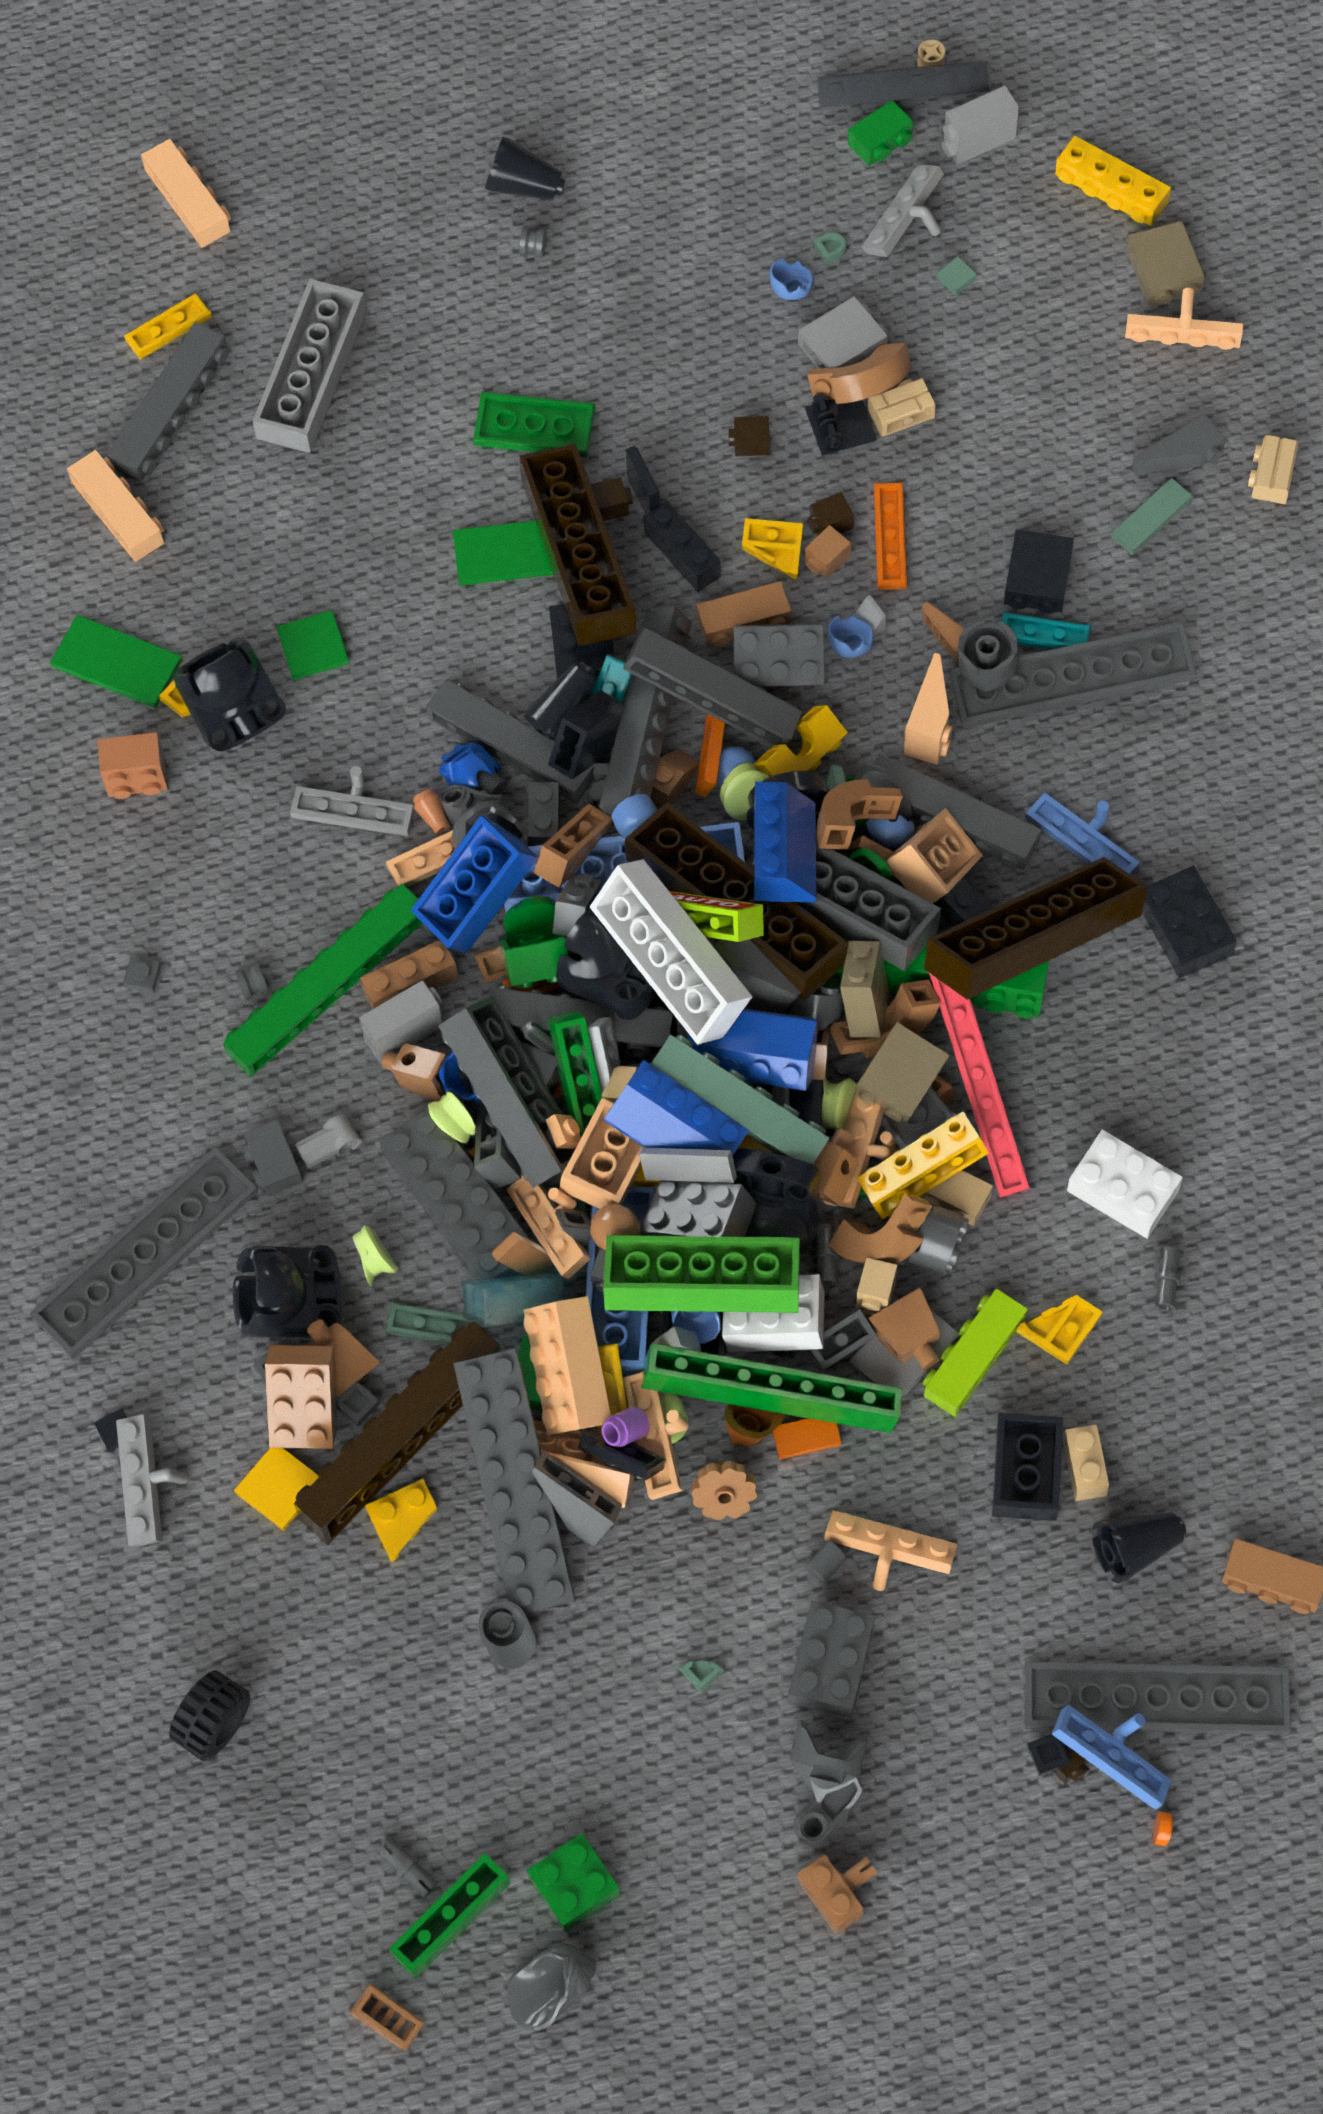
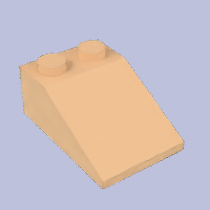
(928, 726)
(934, 858)

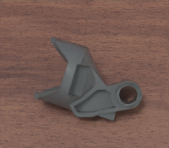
(466, 805)
(830, 1779)

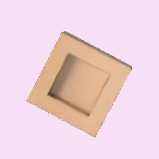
(564, 1131)

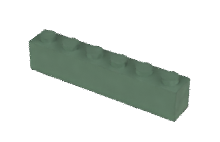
(767, 1122)

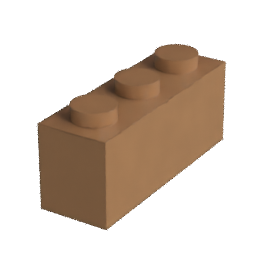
(751, 607)
(430, 964)
(1274, 1577)

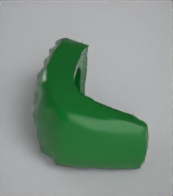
(872, 861)

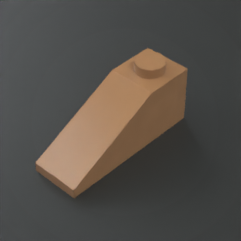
(571, 845)

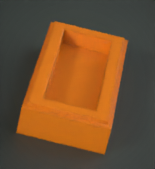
(805, 1437)

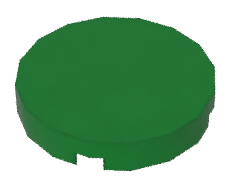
(529, 916)

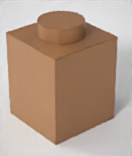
(827, 552)

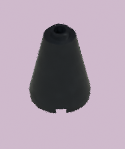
(523, 173)
(563, 696)
(1135, 1542)

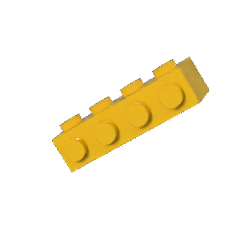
(1112, 181)
(923, 1164)

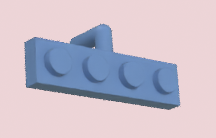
(1077, 835)
(1112, 1755)

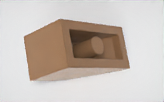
(672, 776)

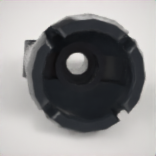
(228, 692)
(604, 972)
(783, 1193)
(286, 1290)

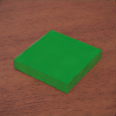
(312, 645)

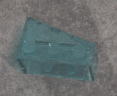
(504, 1298)

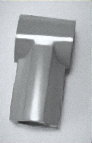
(334, 1138)

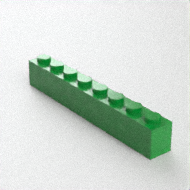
(323, 981)
(771, 1388)

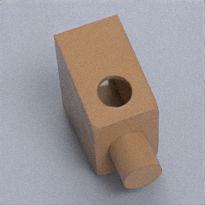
(417, 1070)
(836, 1168)
(908, 1329)
(350, 1356)

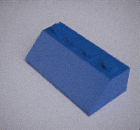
(784, 844)
(473, 884)
(767, 1048)
(667, 1115)

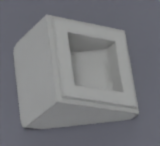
(872, 614)
(679, 1338)

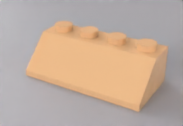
(608, 1478)

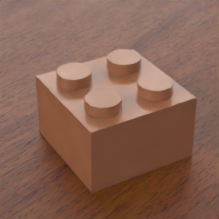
(132, 765)

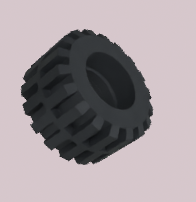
(209, 1715)

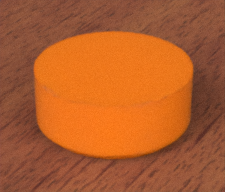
(1162, 1828)

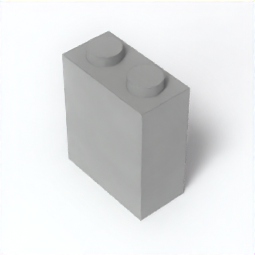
(980, 125)
(842, 336)
(402, 1020)

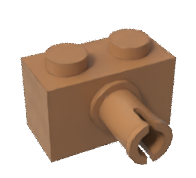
(834, 1891)

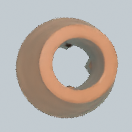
(431, 810)

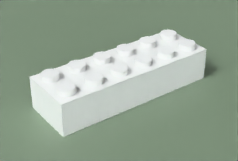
(670, 951)

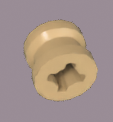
(929, 50)

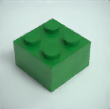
(531, 956)
(573, 1882)

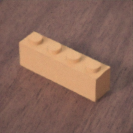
(186, 193)
(116, 506)

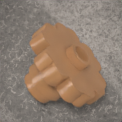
(723, 1490)

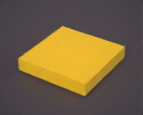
(274, 1485)

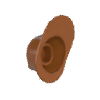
(750, 1425)

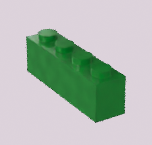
(575, 1066)
(449, 1916)

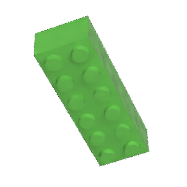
(702, 1273)

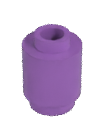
(625, 1427)

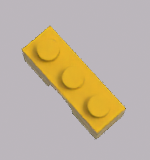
(820, 734)

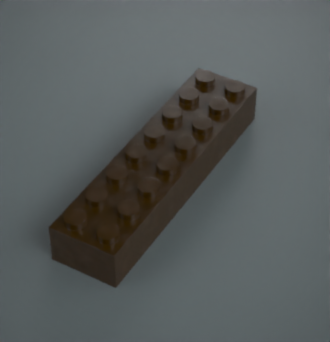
(577, 545)
(697, 864)
(1034, 927)
(390, 1438)

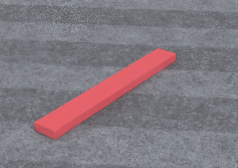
(982, 1090)

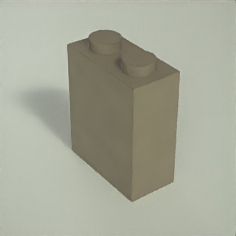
(1164, 262)
(864, 989)
(901, 1073)

